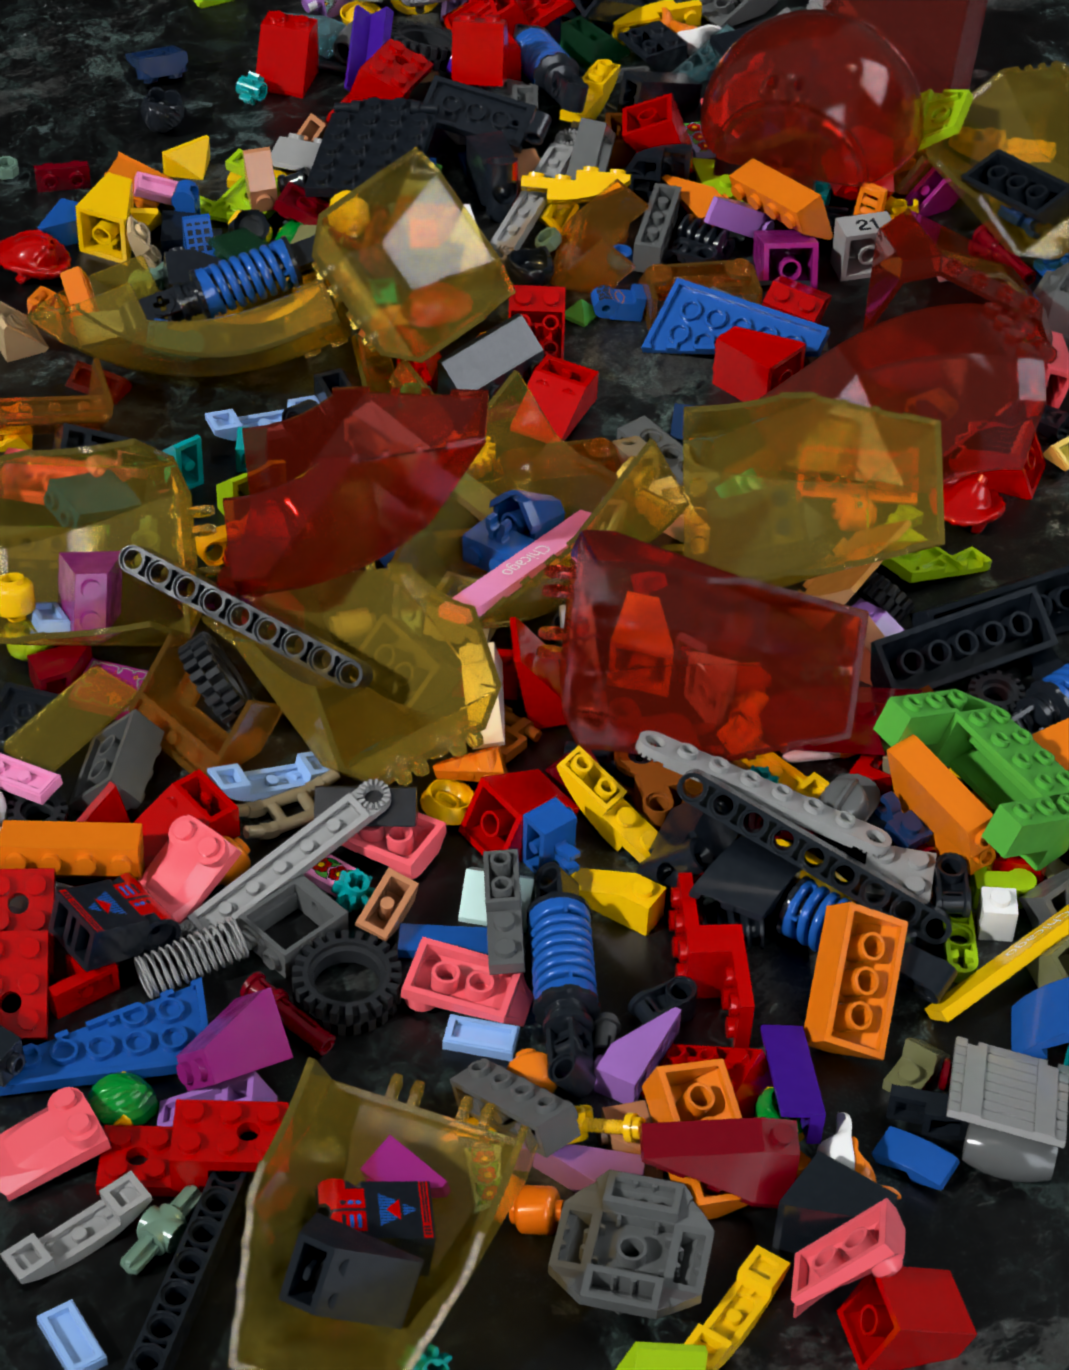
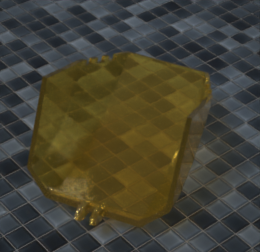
(530, 457)

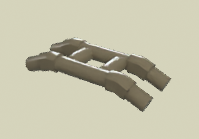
(273, 805)

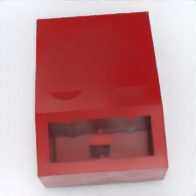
(544, 313)
(563, 392)
(190, 796)
(745, 1066)

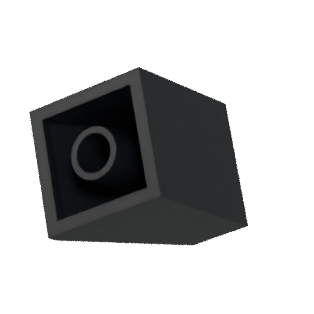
(822, 1201)

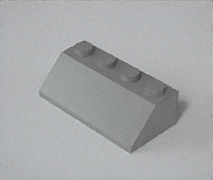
(294, 153)

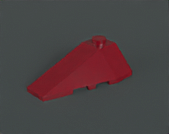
(737, 1155)

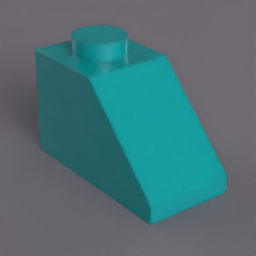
(189, 460)

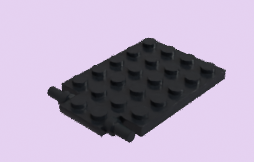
(366, 139)

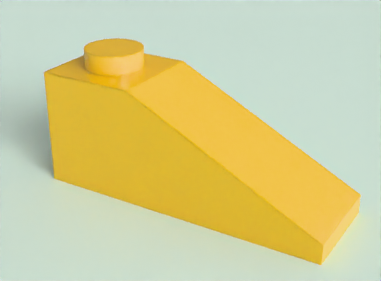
(623, 897)

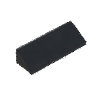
(401, 812)

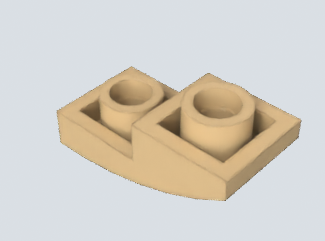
(139, 241)

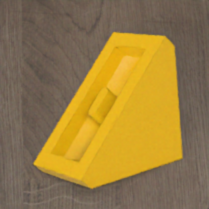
(188, 159)
(557, 215)
(149, 216)

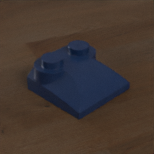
(159, 62)

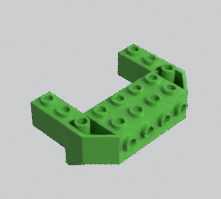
(997, 762)

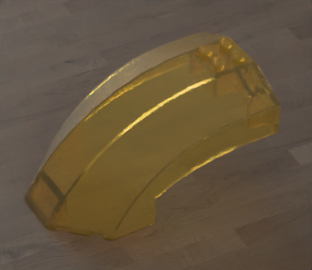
(118, 332)

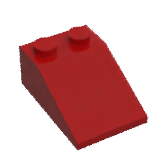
(537, 678)

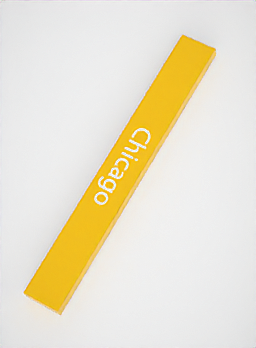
(1001, 967)

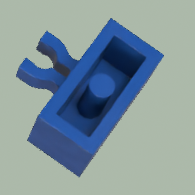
(492, 543)
(550, 837)

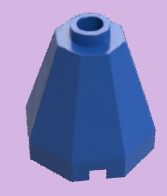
(530, 512)

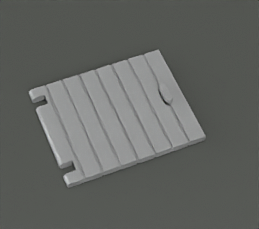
(1009, 1092)

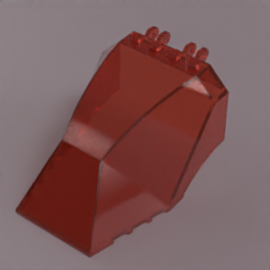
(950, 366)
(346, 484)
(697, 654)

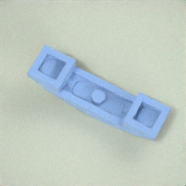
(226, 423)
(268, 781)

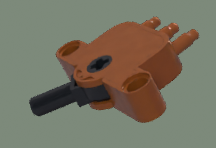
(648, 782)

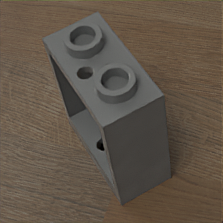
(591, 146)
(296, 894)

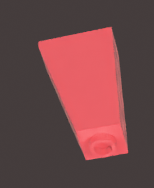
(1057, 373)

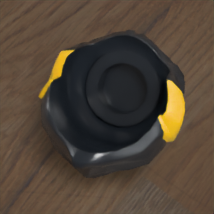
(253, 220)

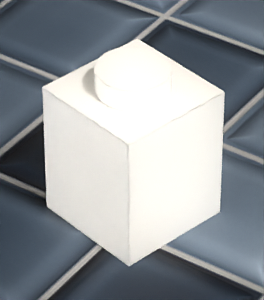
(997, 914)

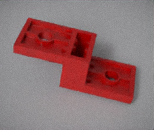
(515, 11)
(389, 74)
(27, 949)
(714, 960)
(198, 1142)

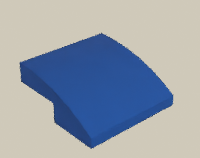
(1041, 1019)

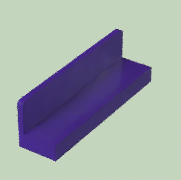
(367, 37)
(794, 1078)

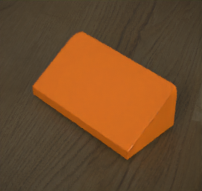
(76, 285)

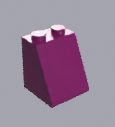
(785, 254)
(90, 588)
(236, 1042)

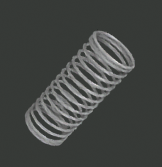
(235, 940)

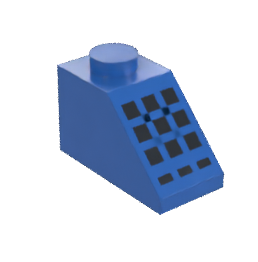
(196, 233)

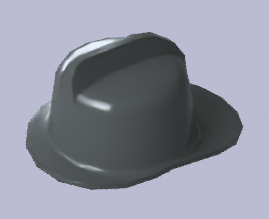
(852, 794)

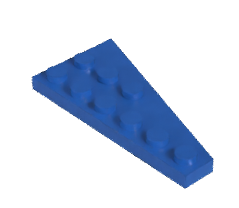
(698, 315)
(130, 1039)

